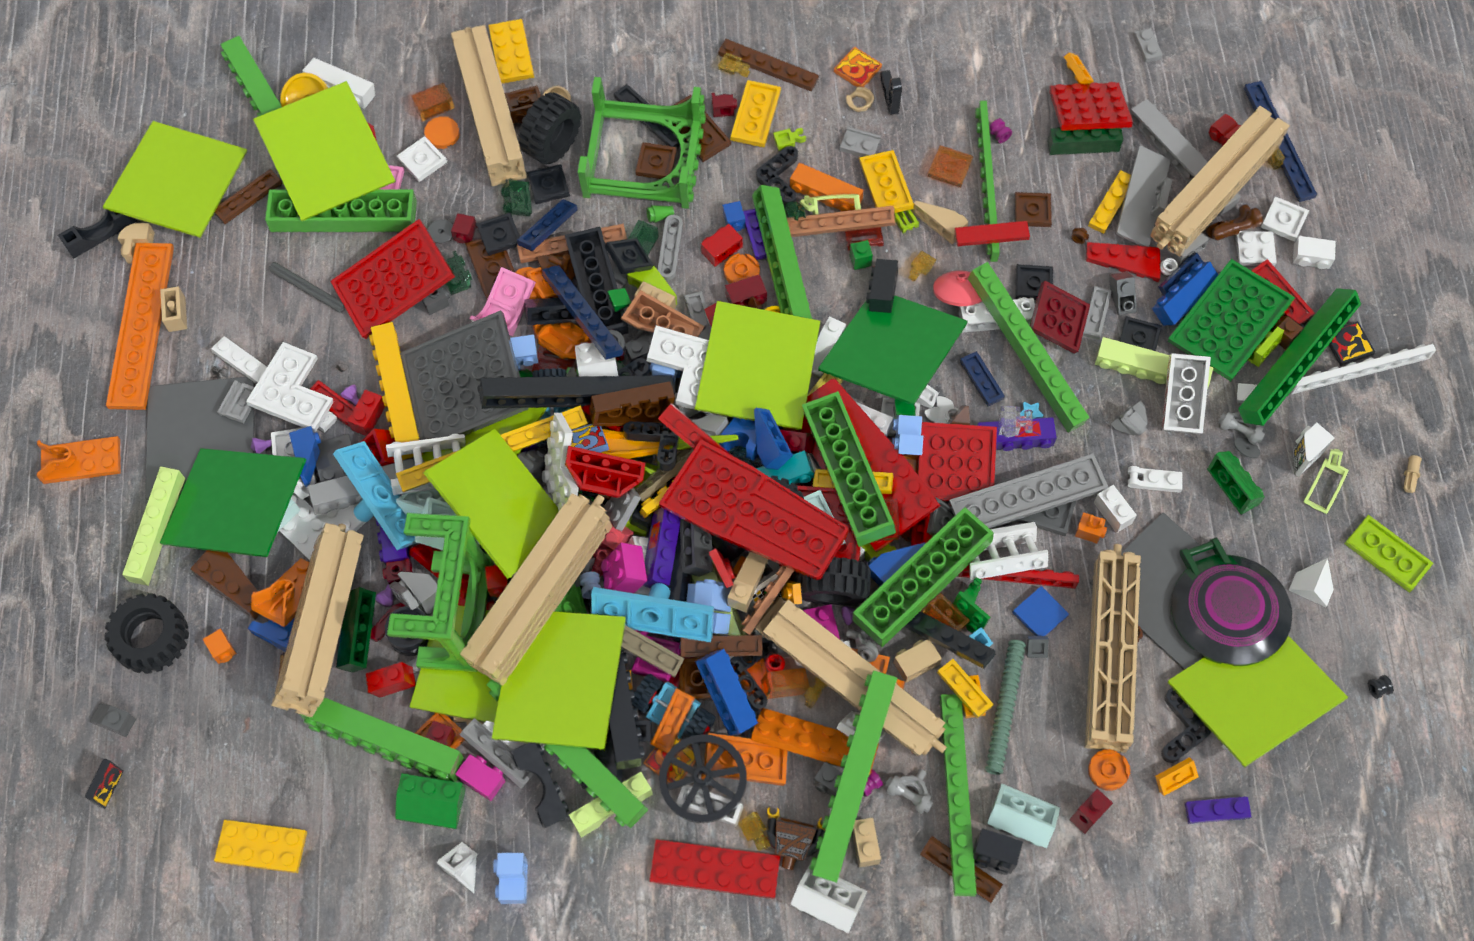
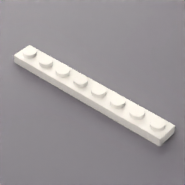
(1367, 367)
(253, 369)

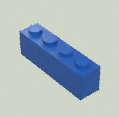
(1185, 293)
(726, 692)

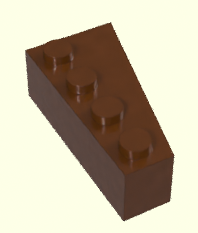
(629, 405)
(226, 578)

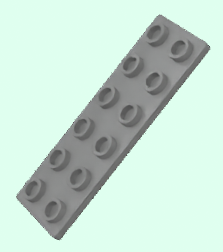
(1145, 196)

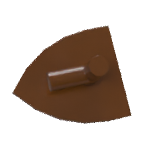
(563, 261)

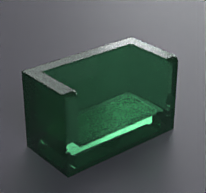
(646, 235)

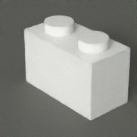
(1314, 252)
(1115, 508)

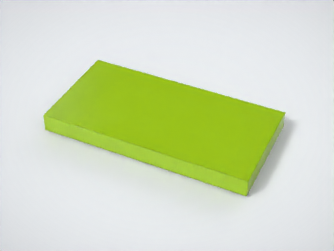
(1389, 553)

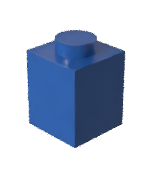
(734, 215)

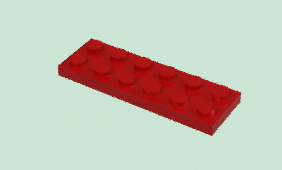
(715, 869)

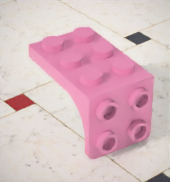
(508, 296)

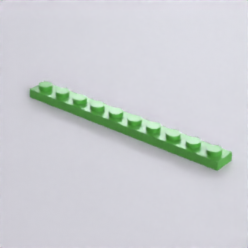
(986, 173)
(957, 797)

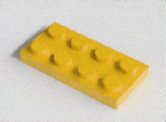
(511, 51)
(755, 113)
(886, 181)
(260, 846)

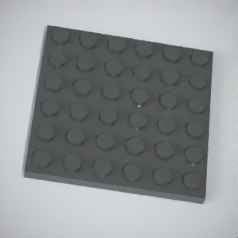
(447, 376)

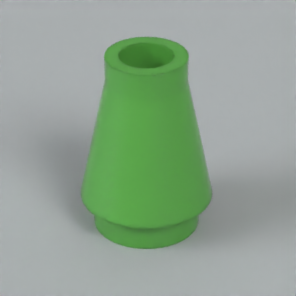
(657, 213)

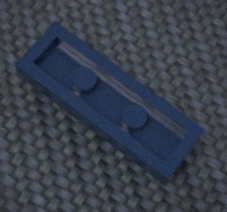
(1184, 268)
(982, 378)

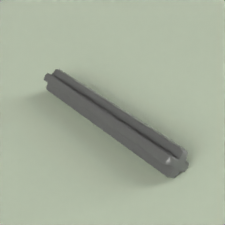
(306, 286)

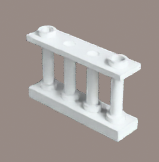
(398, 449)
(1009, 537)

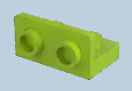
(1266, 347)

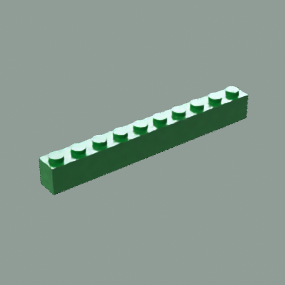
(1299, 357)

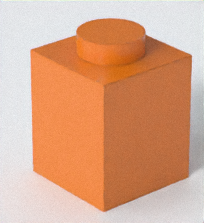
(219, 646)

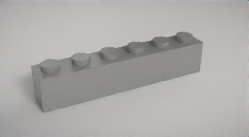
(341, 493)

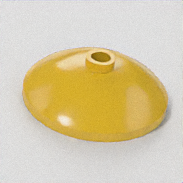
(300, 87)

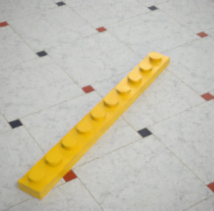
(516, 439)

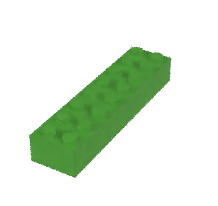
(375, 212)
(848, 469)
(923, 577)
(385, 739)

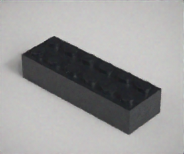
(595, 275)

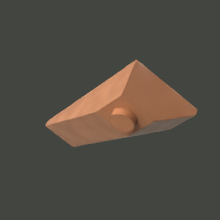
(647, 312)

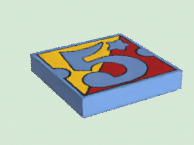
(589, 438)

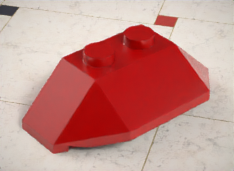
(603, 472)

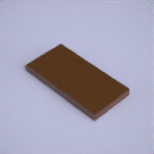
(713, 137)
(487, 266)

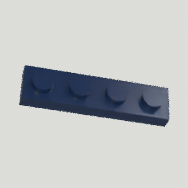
(547, 225)

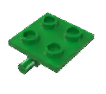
(966, 604)

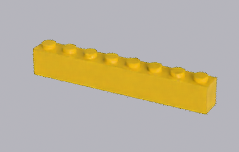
(394, 384)

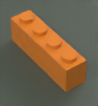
(816, 183)

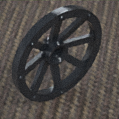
(707, 782)

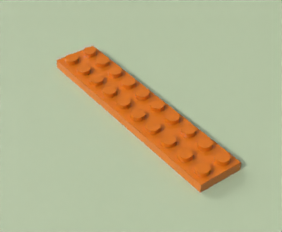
(139, 327)

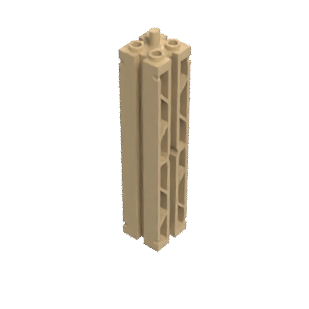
(488, 105)
(1218, 181)
(537, 588)
(318, 620)
(1113, 651)
(846, 675)

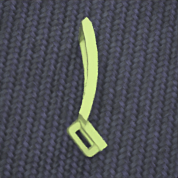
(813, 200)
(1335, 466)

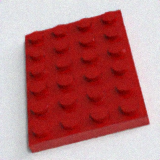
(392, 278)

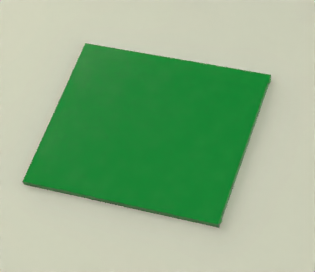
(895, 349)
(233, 502)

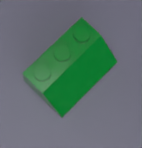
(1235, 482)
(429, 801)

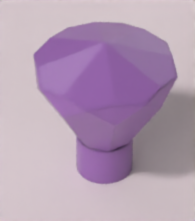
(350, 393)
(260, 445)
(385, 597)
(847, 614)

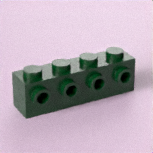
(1084, 141)
(356, 630)

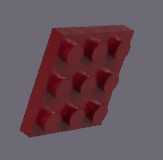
(1059, 317)

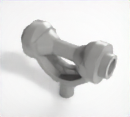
(1230, 421)
(866, 650)
(922, 800)

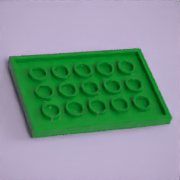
(1231, 319)

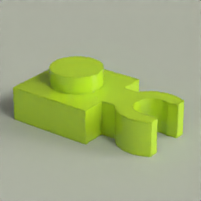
(787, 138)

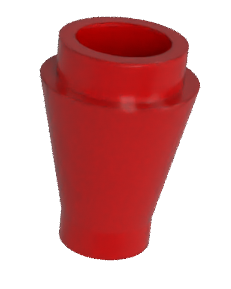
(775, 661)

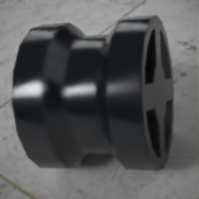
(1380, 686)

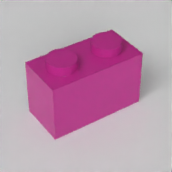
(480, 777)

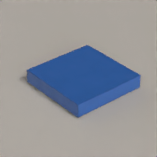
(1040, 612)

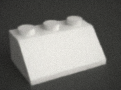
(829, 900)

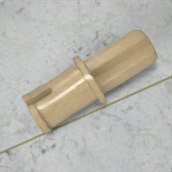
(1412, 473)

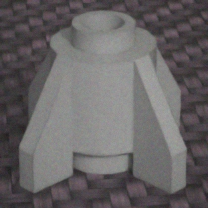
(1133, 420)

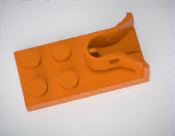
(79, 460)
(282, 598)
(762, 761)

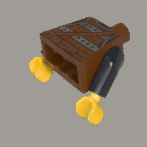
(792, 838)

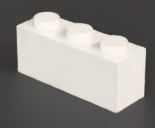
(698, 805)

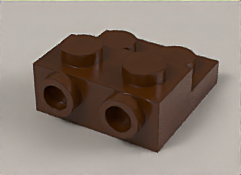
(520, 101)

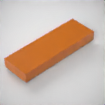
(672, 720)

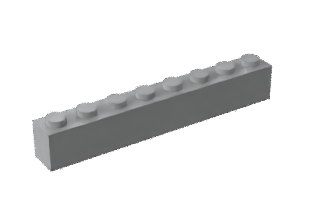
(1171, 144)

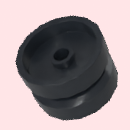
(406, 646)

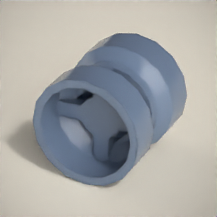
(588, 581)

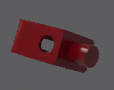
(1092, 810)

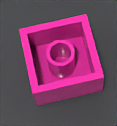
(624, 568)

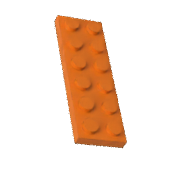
(801, 737)

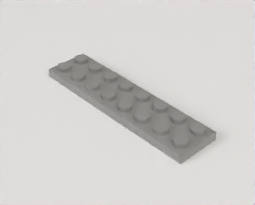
(1034, 492)

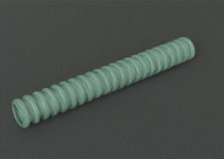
(1005, 707)

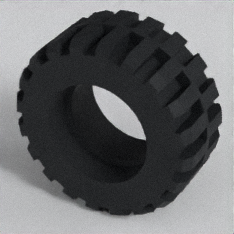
(549, 128)
(842, 583)
(131, 615)

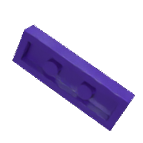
(754, 234)
(1218, 810)

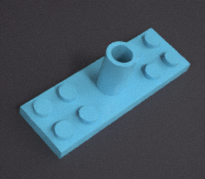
(375, 491)
(656, 612)

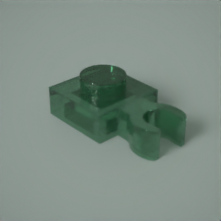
(795, 210)

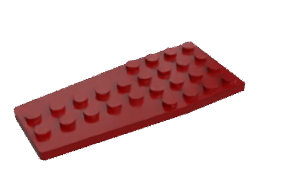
(913, 496)
(753, 511)

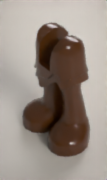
(1247, 219)

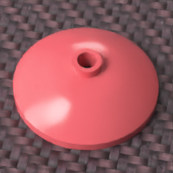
(956, 289)

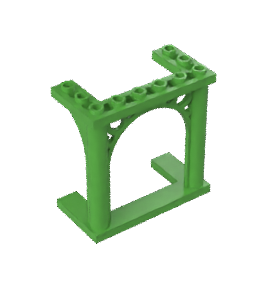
(686, 114)
(459, 556)

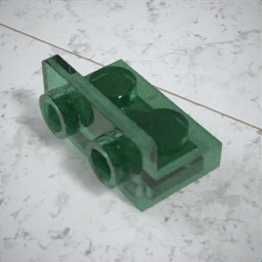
(516, 198)
(462, 277)

